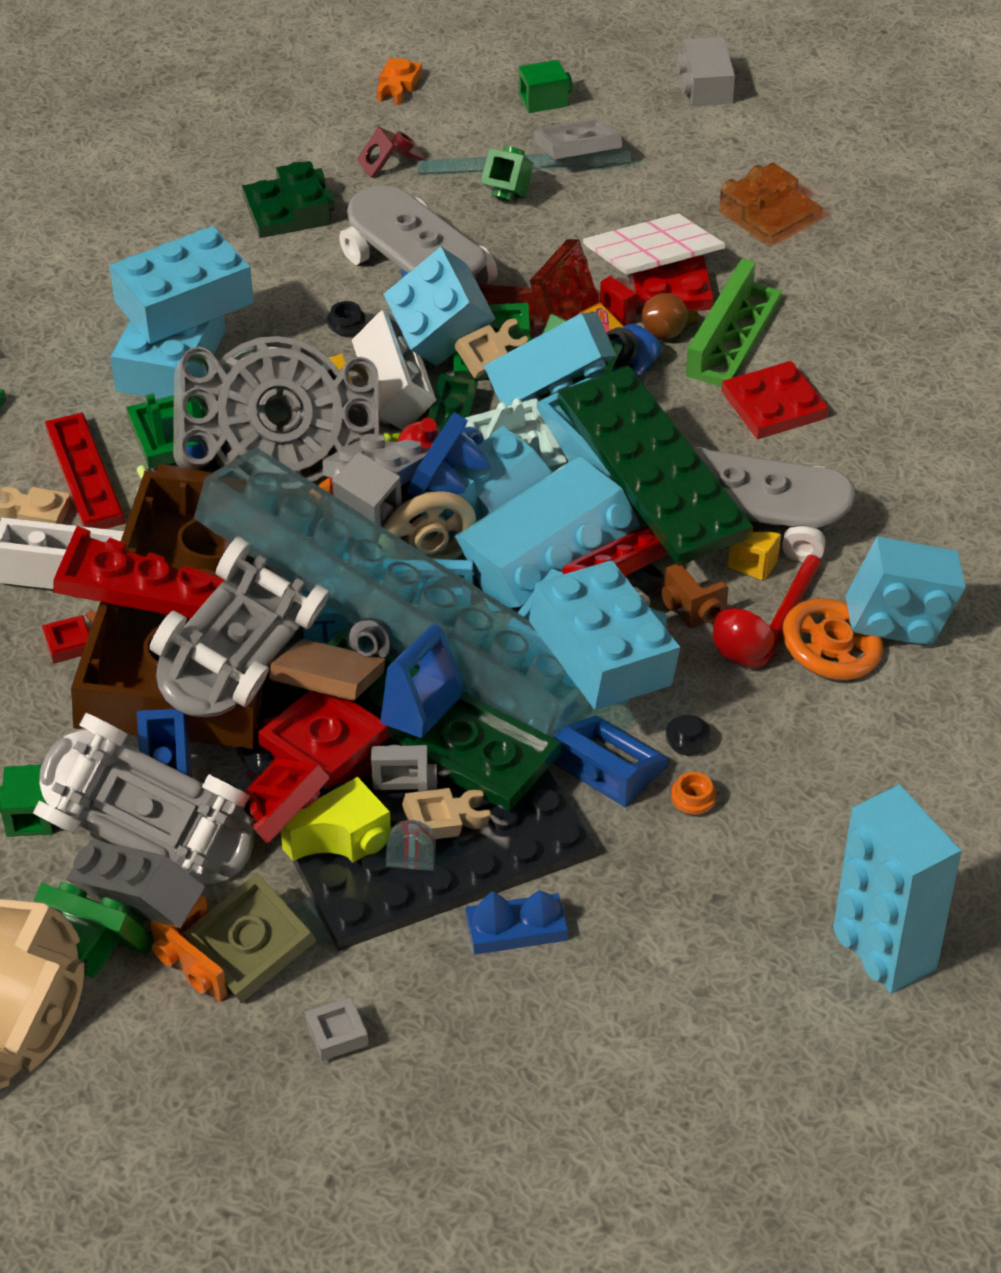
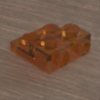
(768, 204)

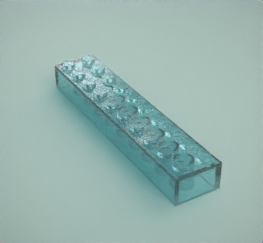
(382, 577)

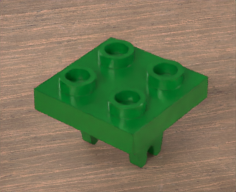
(154, 427)
(97, 924)

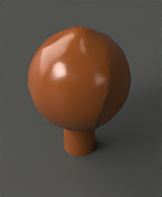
(667, 316)

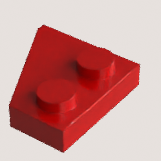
(282, 792)

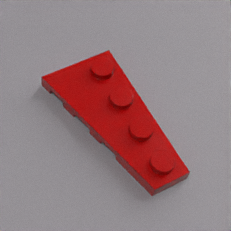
(126, 579)

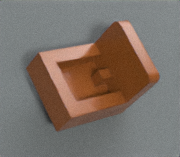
(690, 600)

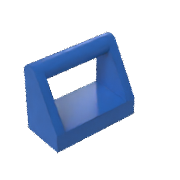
(421, 701)
(602, 768)

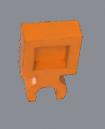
(397, 77)

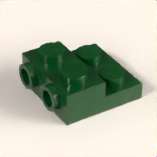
(291, 201)

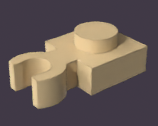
(486, 346)
(38, 505)
(444, 813)

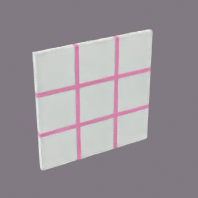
(653, 243)

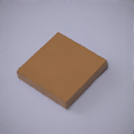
(327, 669)

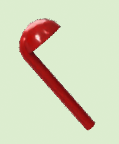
(748, 638)

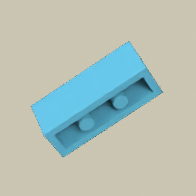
(552, 360)

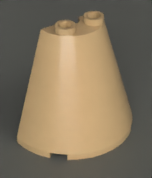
(37, 983)

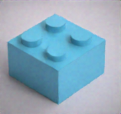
(438, 305)
(905, 591)

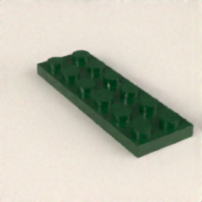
(654, 465)
(469, 742)

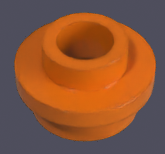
(693, 784)

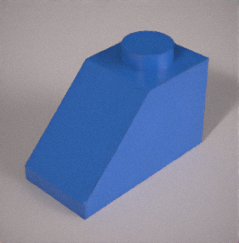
(165, 738)

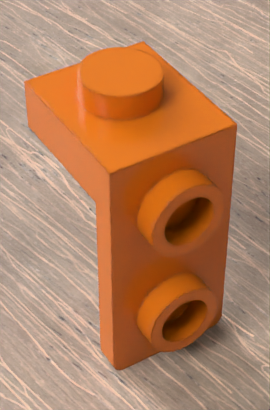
(174, 949)

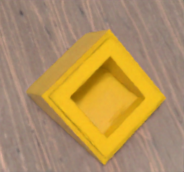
(755, 555)

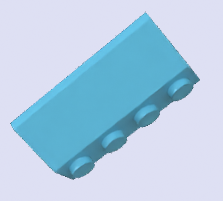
(545, 530)

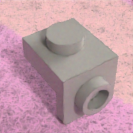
(402, 768)

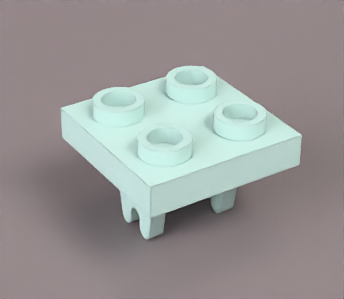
(527, 424)

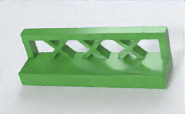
(716, 328)

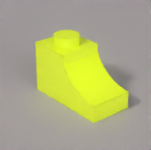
(341, 822)

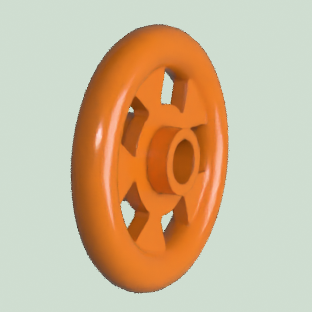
(831, 638)

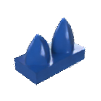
(455, 448)
(515, 923)

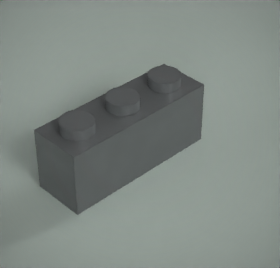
(137, 878)

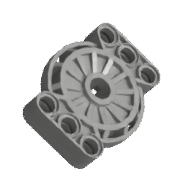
(294, 377)

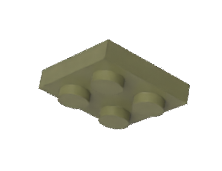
(250, 936)

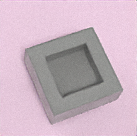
(336, 1028)

